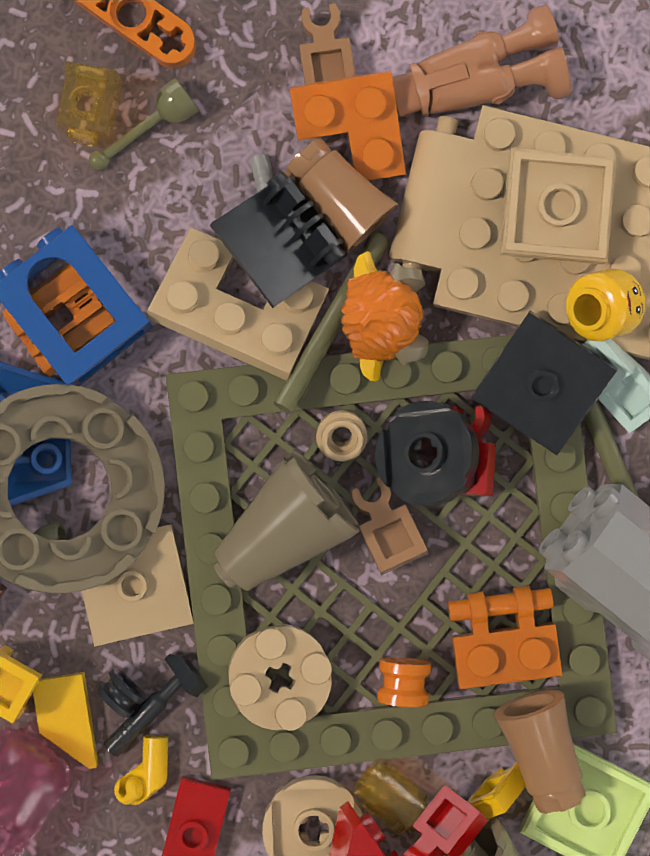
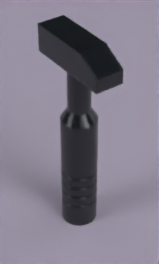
(155, 703)

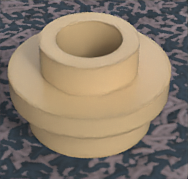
(341, 450)

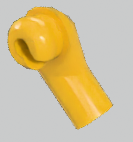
(148, 776)

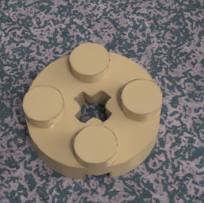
(289, 705)
(293, 805)

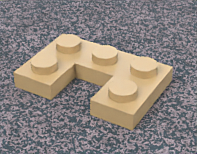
(196, 308)

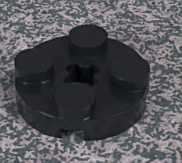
(451, 470)

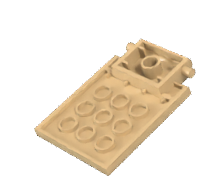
(456, 213)

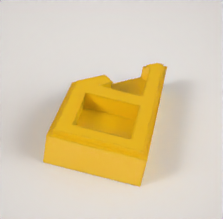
(66, 716)
(498, 792)

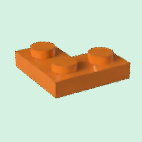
(363, 109)

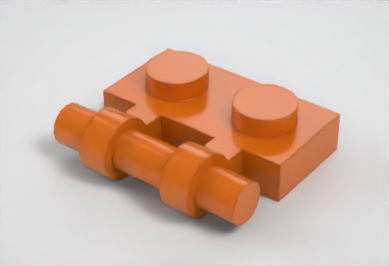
(506, 653)

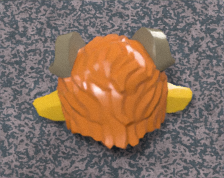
(383, 315)

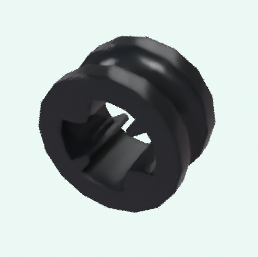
(120, 693)

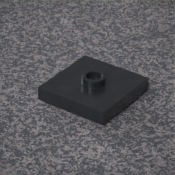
(544, 382)

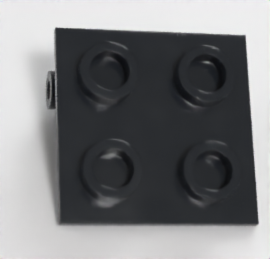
(279, 239)

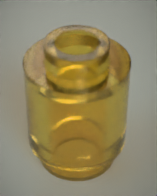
(391, 796)

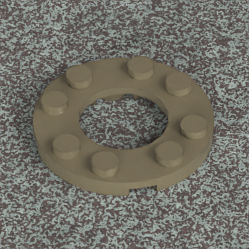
(134, 488)

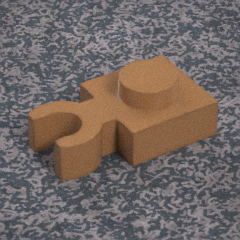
(326, 56)
(390, 533)

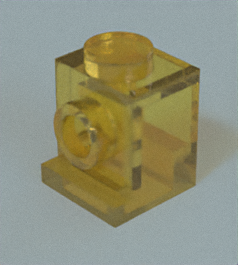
(99, 121)

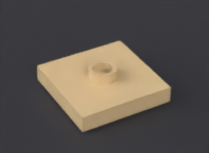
(558, 206)
(144, 597)

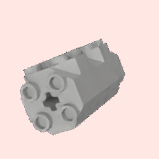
(605, 558)

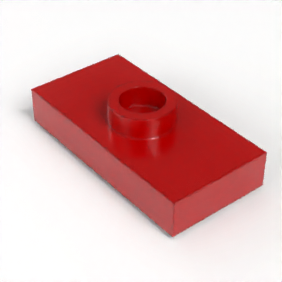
(196, 818)

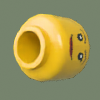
(605, 304)

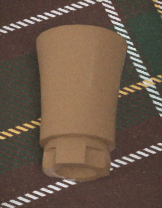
(344, 197)
(543, 749)

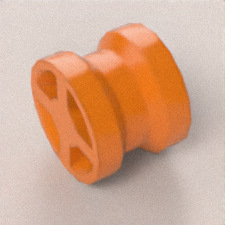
(403, 682)

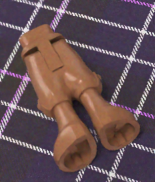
(472, 73)

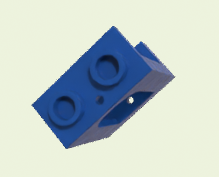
(72, 248)

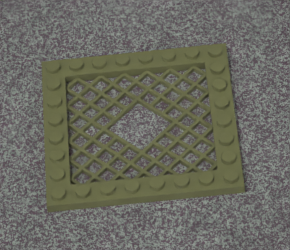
(381, 732)

